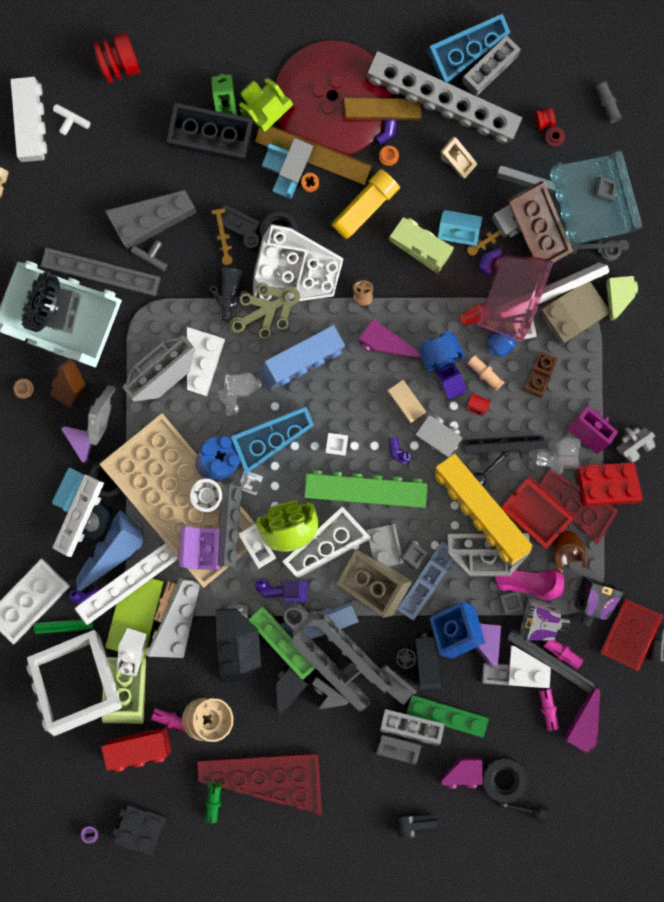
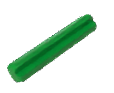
(62, 626)

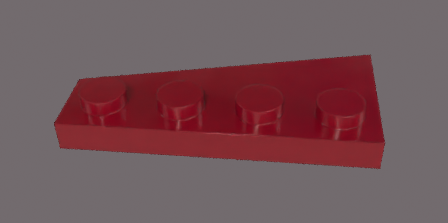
(590, 519)

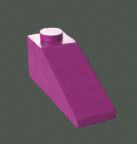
(383, 341)
(584, 727)

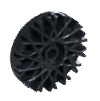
(42, 302)

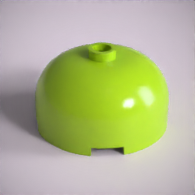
(288, 526)

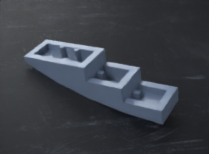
(426, 581)
(342, 616)

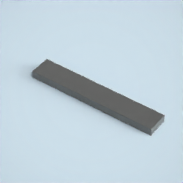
(100, 272)

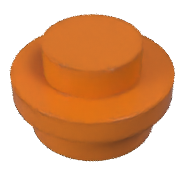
(388, 155)

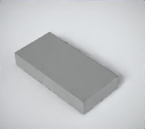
(296, 160)

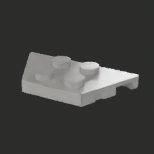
(99, 416)

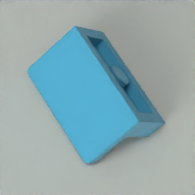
(459, 227)
(68, 489)

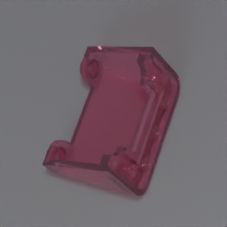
(514, 295)

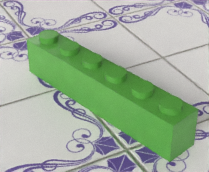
(366, 490)

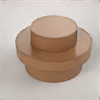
(23, 388)

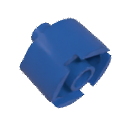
(441, 351)
(226, 461)

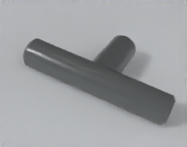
(150, 256)

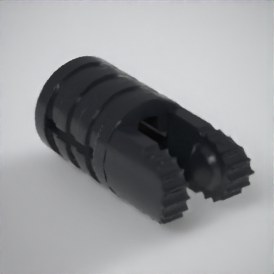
(656, 648)

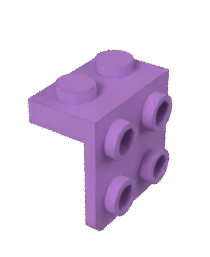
(199, 548)

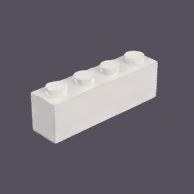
(27, 119)

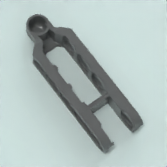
(299, 619)

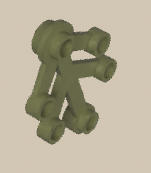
(266, 308)

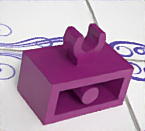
(592, 429)

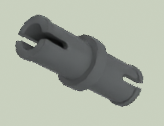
(608, 102)

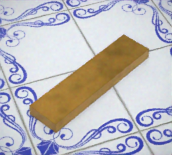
(381, 109)

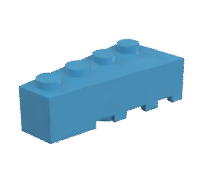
(463, 49)
(269, 437)

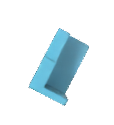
(274, 161)

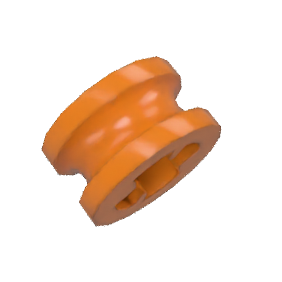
(304, 183)

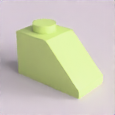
(620, 293)

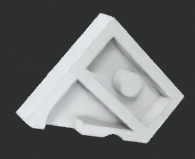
(526, 670)

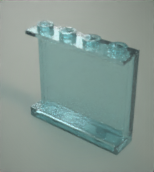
(588, 216)

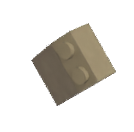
(574, 312)
(374, 584)

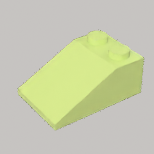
(131, 695)

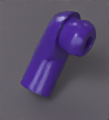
(398, 453)

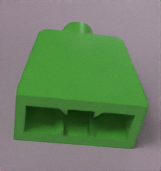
(223, 90)

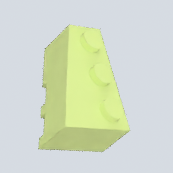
(421, 244)

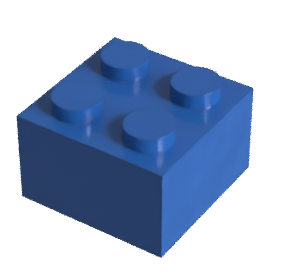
(457, 630)

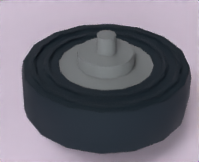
(97, 523)

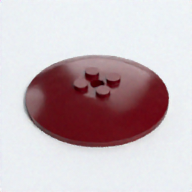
(314, 74)

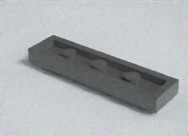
(229, 525)

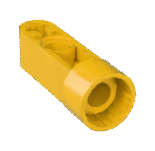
(380, 188)

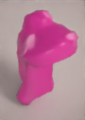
(544, 585)

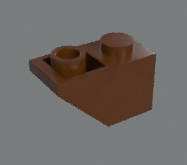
(68, 383)

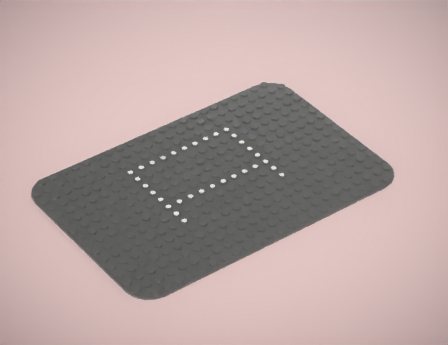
(352, 400)

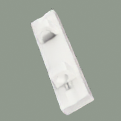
(78, 515)

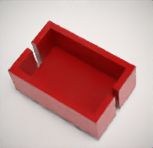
(537, 511)
(136, 749)

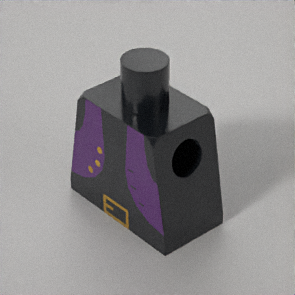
(596, 600)

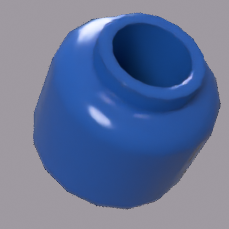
(500, 344)

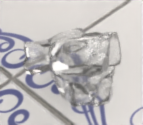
(237, 387)
(564, 456)

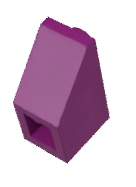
(465, 772)

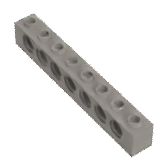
(454, 95)

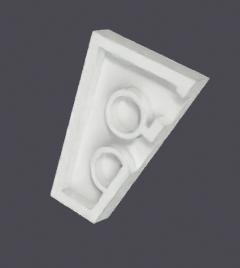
(204, 361)

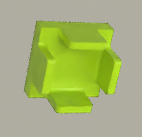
(264, 105)

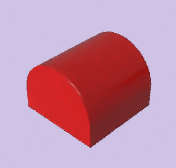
(477, 404)

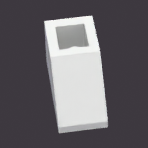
(131, 652)

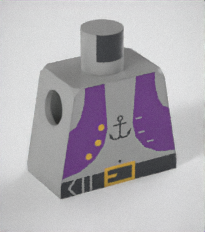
(542, 621)

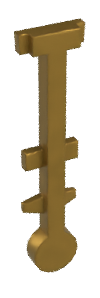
(472, 250)
(227, 259)

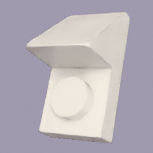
(257, 548)

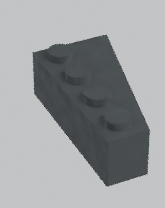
(149, 217)

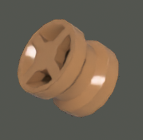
(363, 293)

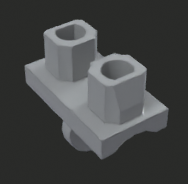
(633, 440)

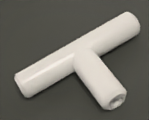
(70, 118)

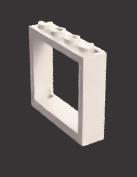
(110, 705)

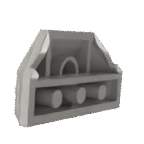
(160, 369)
(478, 557)

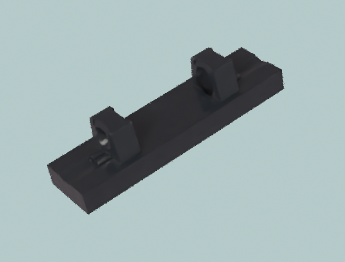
(521, 443)

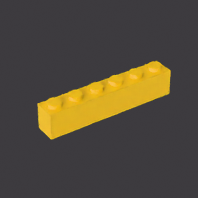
(483, 510)

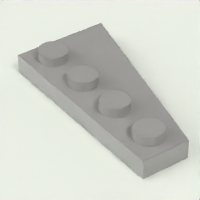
(176, 621)

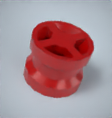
(545, 118)

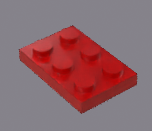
(609, 484)
(631, 634)

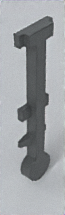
(622, 245)

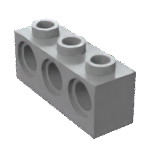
(491, 66)
(412, 727)

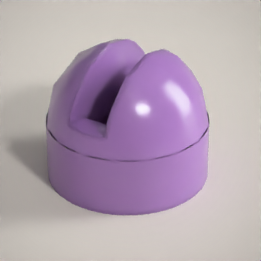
(88, 830)

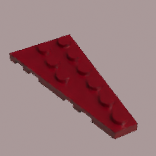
(277, 778)

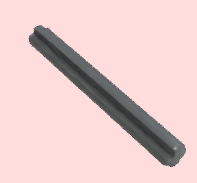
(550, 661)

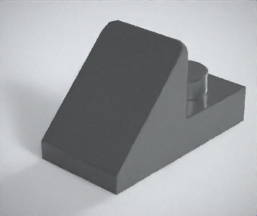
(333, 698)

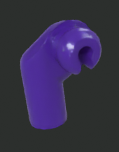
(389, 131)
(487, 259)
(266, 590)
(79, 597)

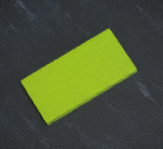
(136, 613)

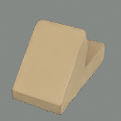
(458, 157)

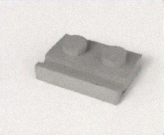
(385, 545)

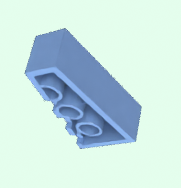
(301, 357)

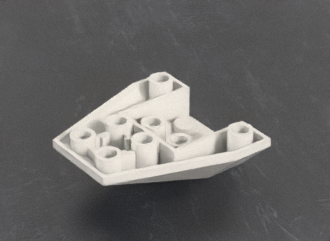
(295, 261)

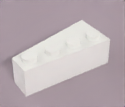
(332, 539)

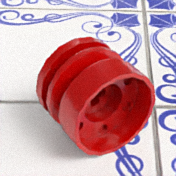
(116, 57)

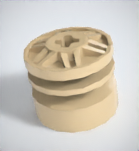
(217, 717)

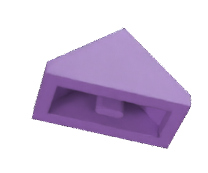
(80, 442)

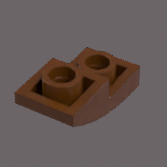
(540, 374)

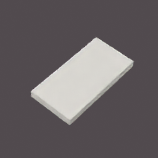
(30, 600)

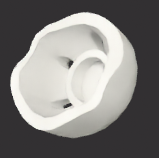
(206, 495)

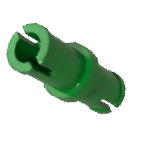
(213, 802)

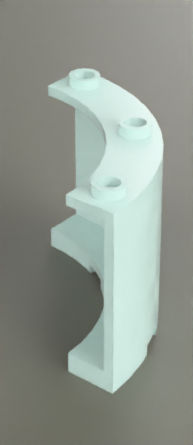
(91, 325)

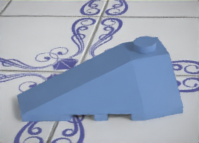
(117, 546)

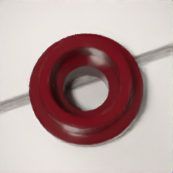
(555, 142)

